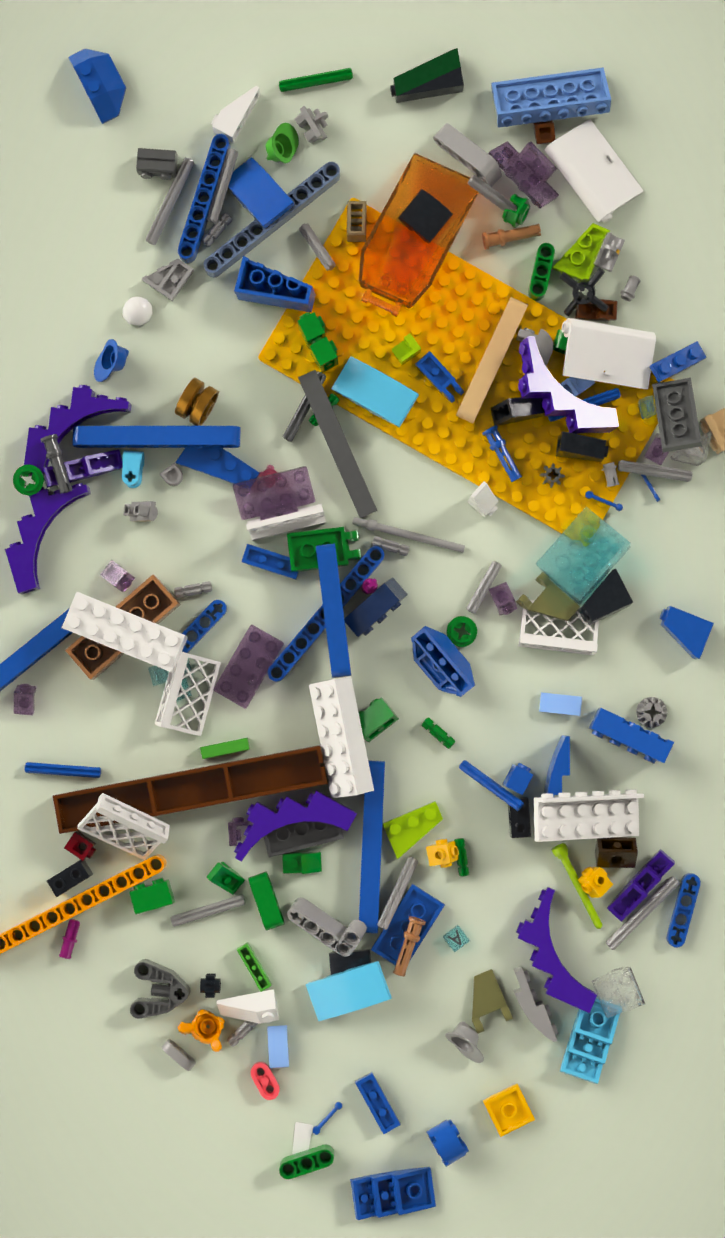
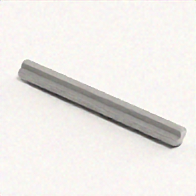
(170, 201)
(621, 934)

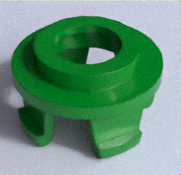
(517, 217)

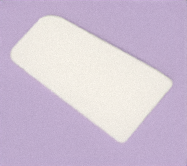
(302, 1137)

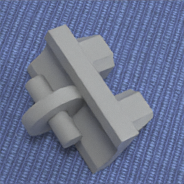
(307, 117)
(609, 252)
(141, 511)

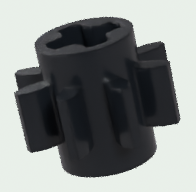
(210, 985)

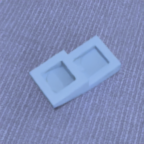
(576, 385)
(560, 704)
(278, 1046)

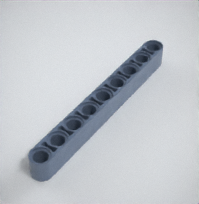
(254, 240)

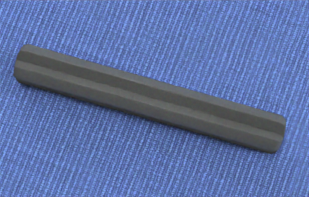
(300, 414)

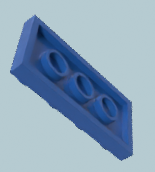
(414, 903)

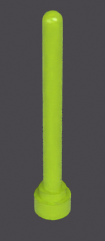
(561, 852)

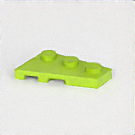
(580, 257)
(411, 827)

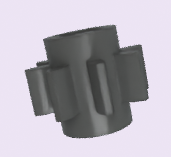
(547, 479)

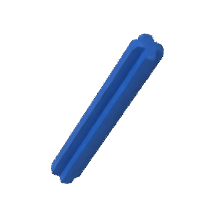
(597, 400)
(66, 770)
(491, 785)

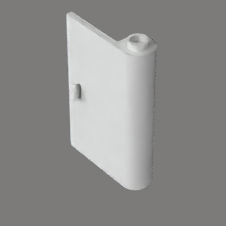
(593, 170)
(608, 348)

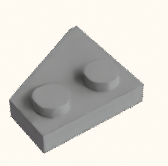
(170, 278)

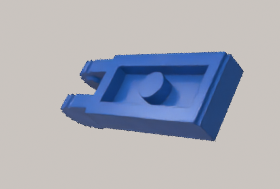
(438, 375)

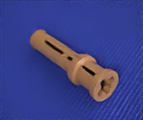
(502, 237)
(411, 937)

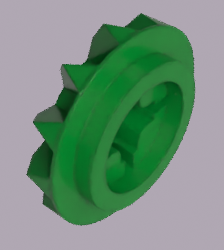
(20, 483)
(469, 626)

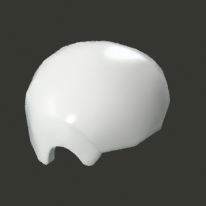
(137, 311)

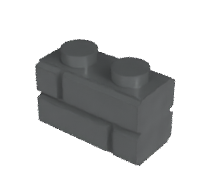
(156, 163)

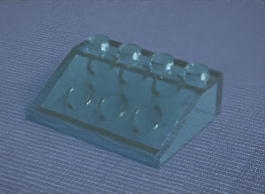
(583, 555)

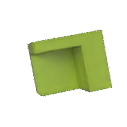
(406, 349)

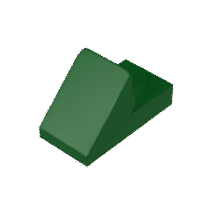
(302, 862)
(225, 877)

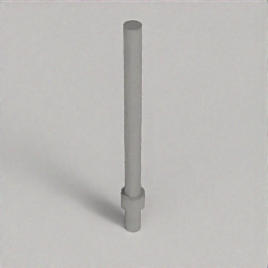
(371, 525)

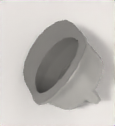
(466, 1040)

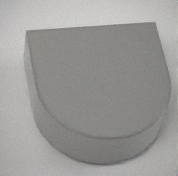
(172, 475)

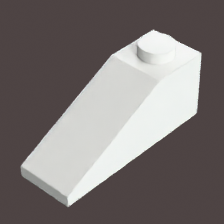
(235, 115)
(483, 500)
(254, 1007)

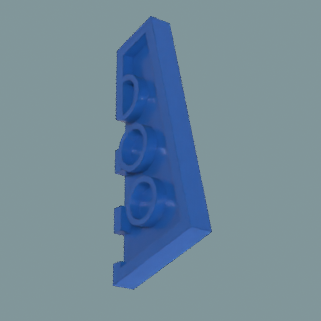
(217, 463)

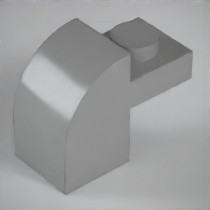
(543, 341)

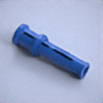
(500, 443)

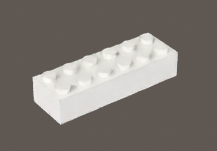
(124, 632)
(341, 737)

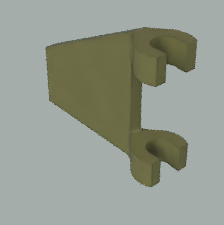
(551, 601)
(487, 998)

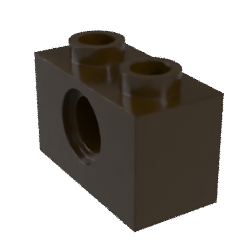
(616, 852)

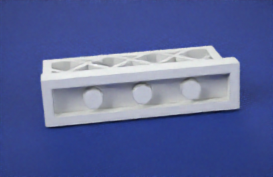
(286, 523)
(558, 643)
(171, 693)
(130, 819)

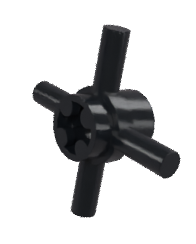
(579, 297)

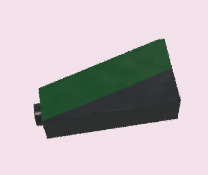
(430, 79)

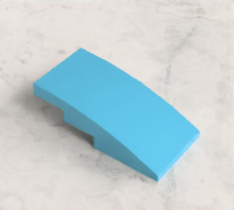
(375, 391)
(348, 991)
(589, 1043)

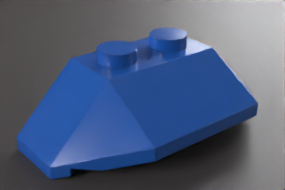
(100, 82)
(442, 662)

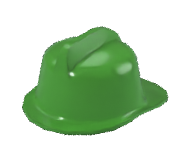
(282, 144)

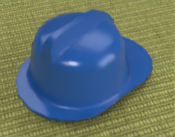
(111, 359)

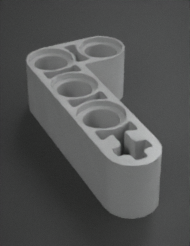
(468, 154)
(325, 928)

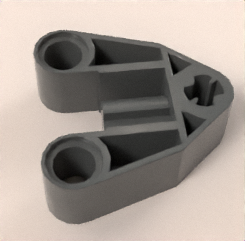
(161, 974)

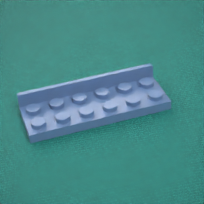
(551, 97)

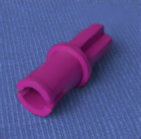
(369, 586)
(69, 939)

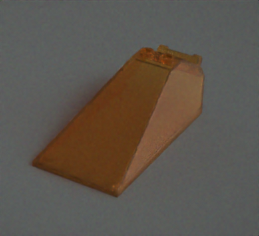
(398, 260)

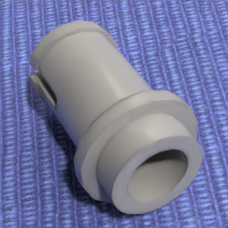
(630, 288)
(610, 474)

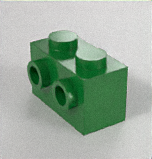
(311, 327)
(324, 353)
(376, 719)
(151, 896)

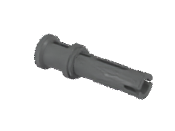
(54, 455)

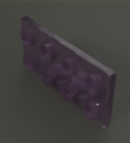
(528, 171)
(274, 494)
(248, 666)

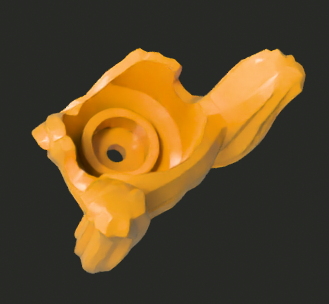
(201, 1032)

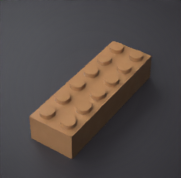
(148, 601)

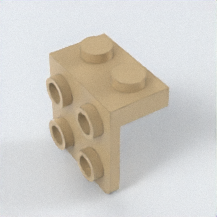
(716, 425)

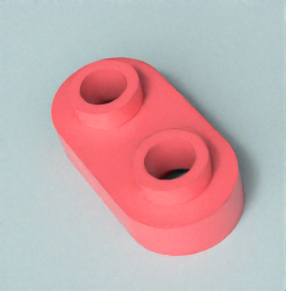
(264, 1080)

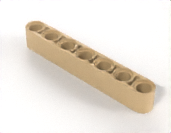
(491, 360)

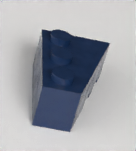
(375, 607)

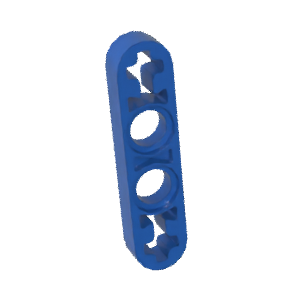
(195, 625)
(685, 910)

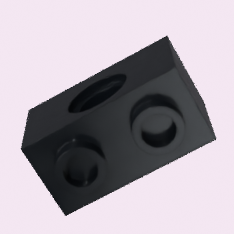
(520, 820)
(69, 877)

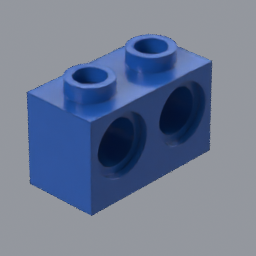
(518, 778)

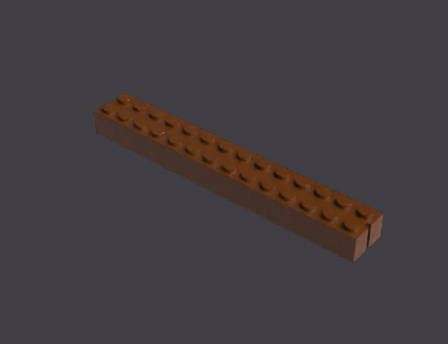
(199, 786)

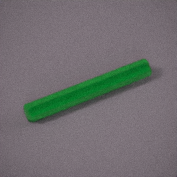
(315, 79)

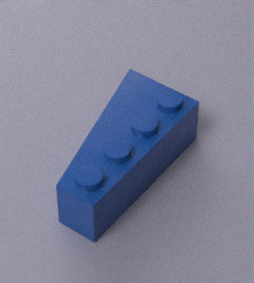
(272, 288)
(631, 736)

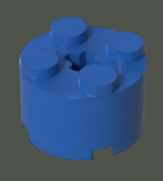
(447, 1143)

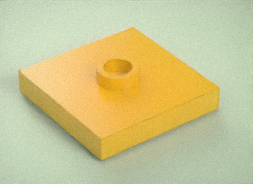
(508, 1110)

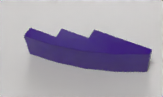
(86, 467)
(640, 885)

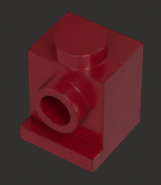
(73, 846)

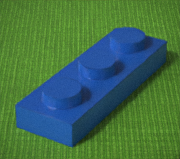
(677, 362)
(268, 561)
(377, 1103)

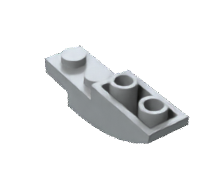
(536, 1012)

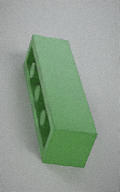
(225, 748)
(254, 967)

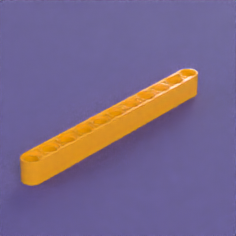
(79, 904)

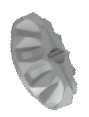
(645, 705)

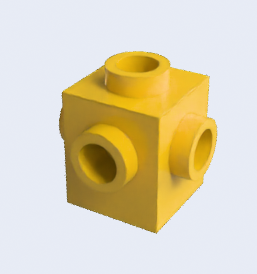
(442, 853)
(595, 882)

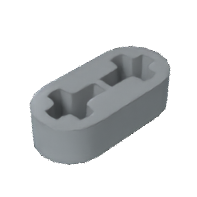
(178, 1055)

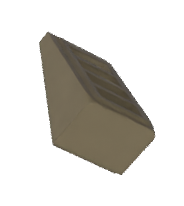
(356, 233)

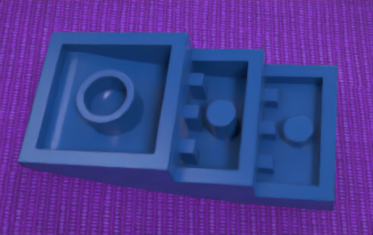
(259, 193)
(558, 766)
(393, 1193)

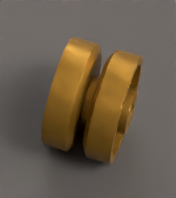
(196, 402)

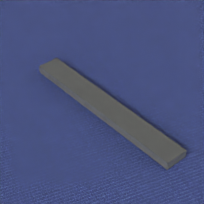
(337, 443)

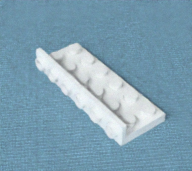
(586, 815)

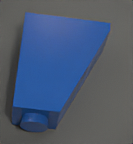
(687, 630)

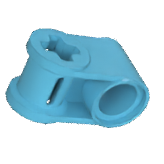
(132, 465)

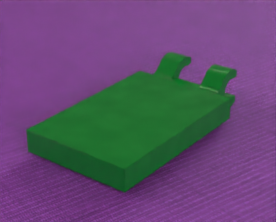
(303, 547)

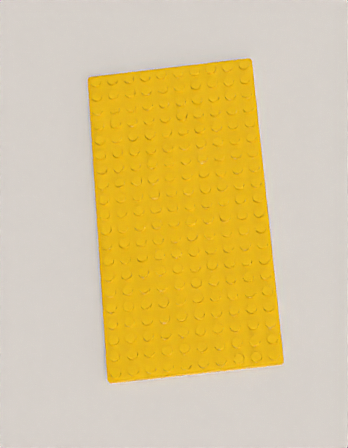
(456, 326)

